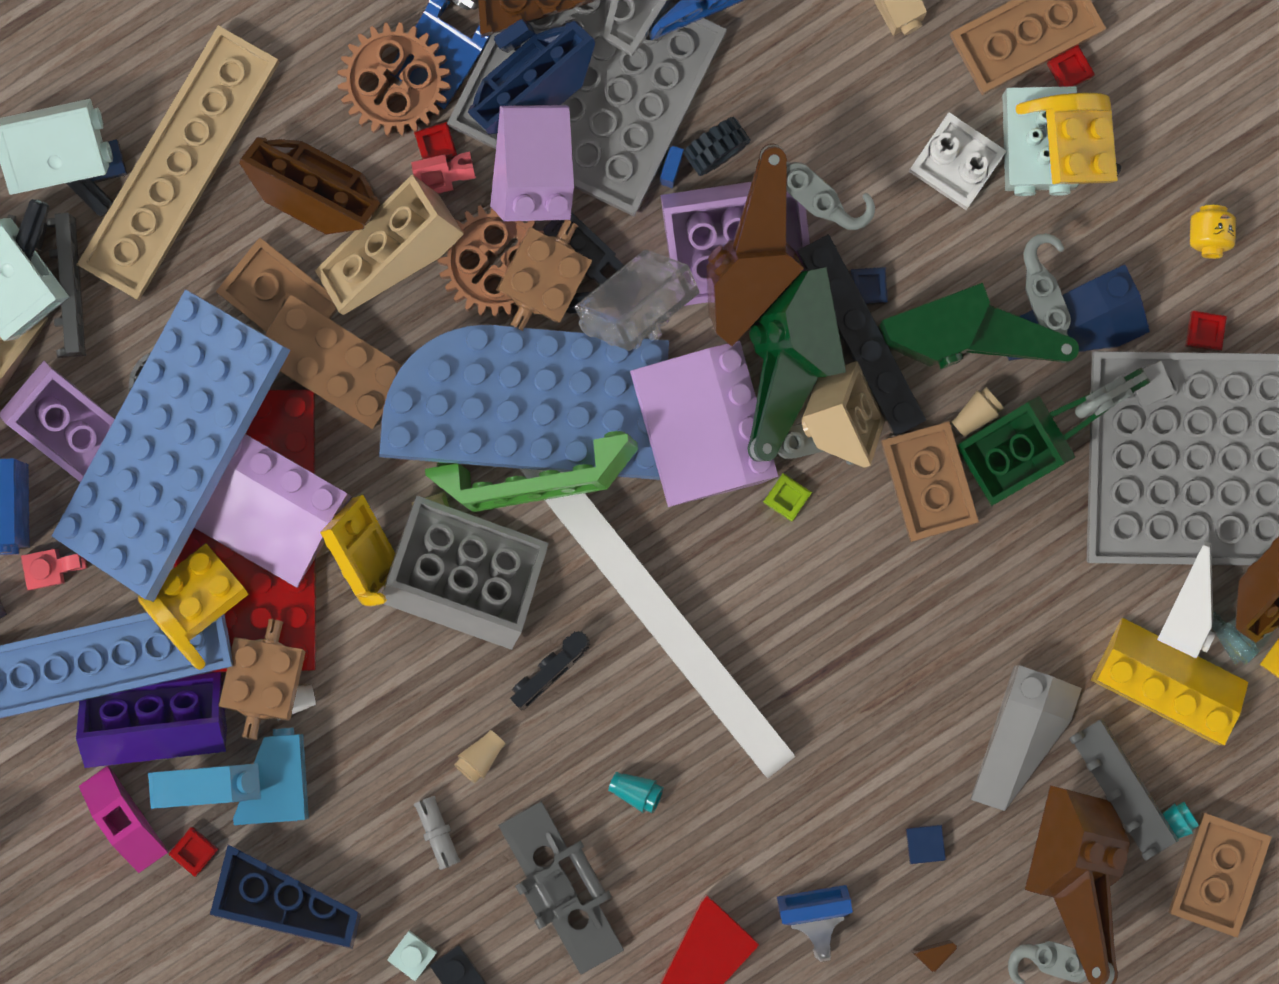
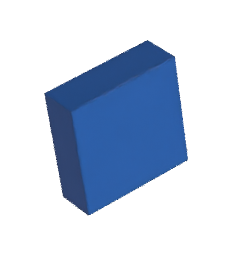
(671, 166)

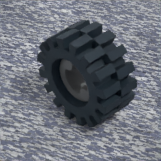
(716, 146)

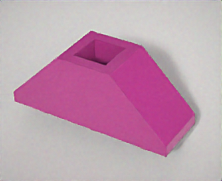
(121, 820)

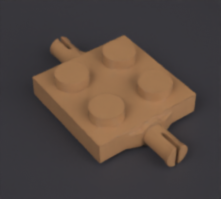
(544, 275)
(262, 679)

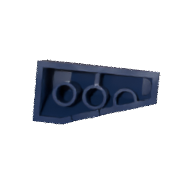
(1103, 312)

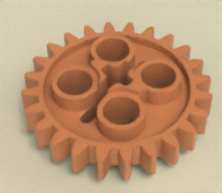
(368, 61)
(474, 242)

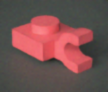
(439, 174)
(47, 568)

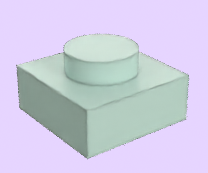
(412, 955)

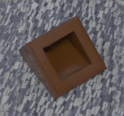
(936, 954)

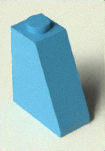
(281, 781)
(204, 785)

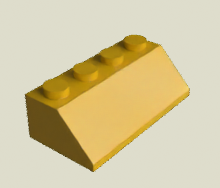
(1171, 683)

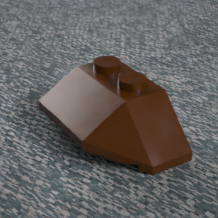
(310, 185)
(1259, 596)

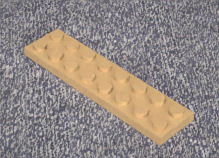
(178, 163)

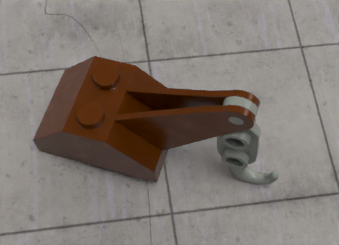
(758, 262)
(1076, 862)

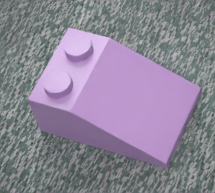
(533, 164)
(58, 420)

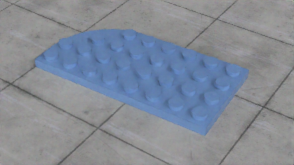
(517, 400)

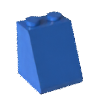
(14, 506)

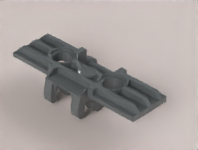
(552, 892)

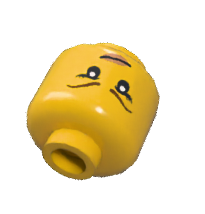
(1212, 231)

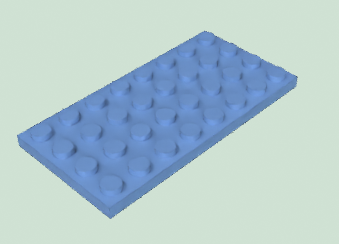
(170, 444)

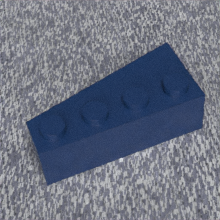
(274, 901)

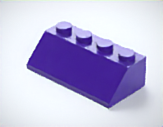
(153, 722)

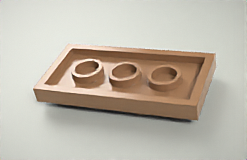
(1023, 37)
(333, 361)

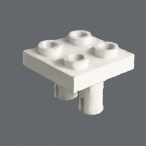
(957, 161)

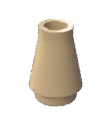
(978, 411)
(479, 757)

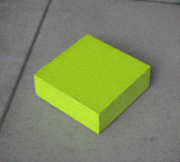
(787, 497)

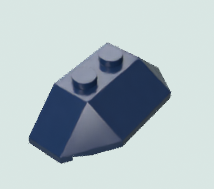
(537, 73)

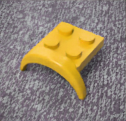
(1078, 136)
(360, 550)
(193, 599)

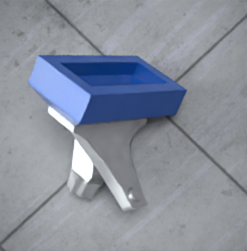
(816, 915)

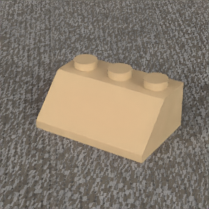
(844, 416)

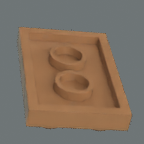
(264, 283)
(929, 481)
(1219, 874)

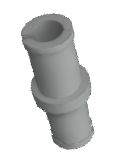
(437, 832)

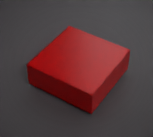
(1071, 68)
(436, 142)
(1206, 331)
(193, 851)

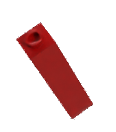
(709, 948)

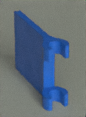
(458, 48)

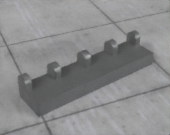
(70, 281)
(1124, 789)

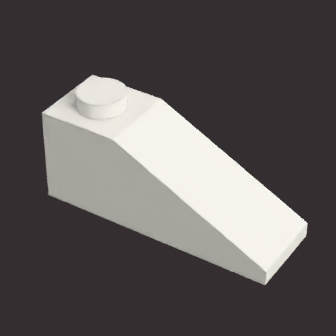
(1192, 613)

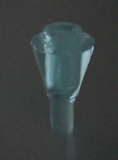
(1235, 643)

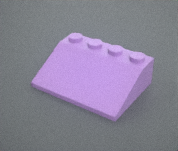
(710, 217)
(701, 423)
(271, 510)

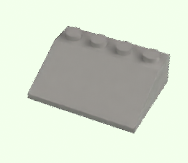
(464, 572)

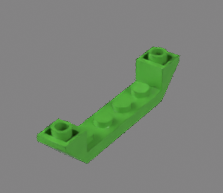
(611, 457)

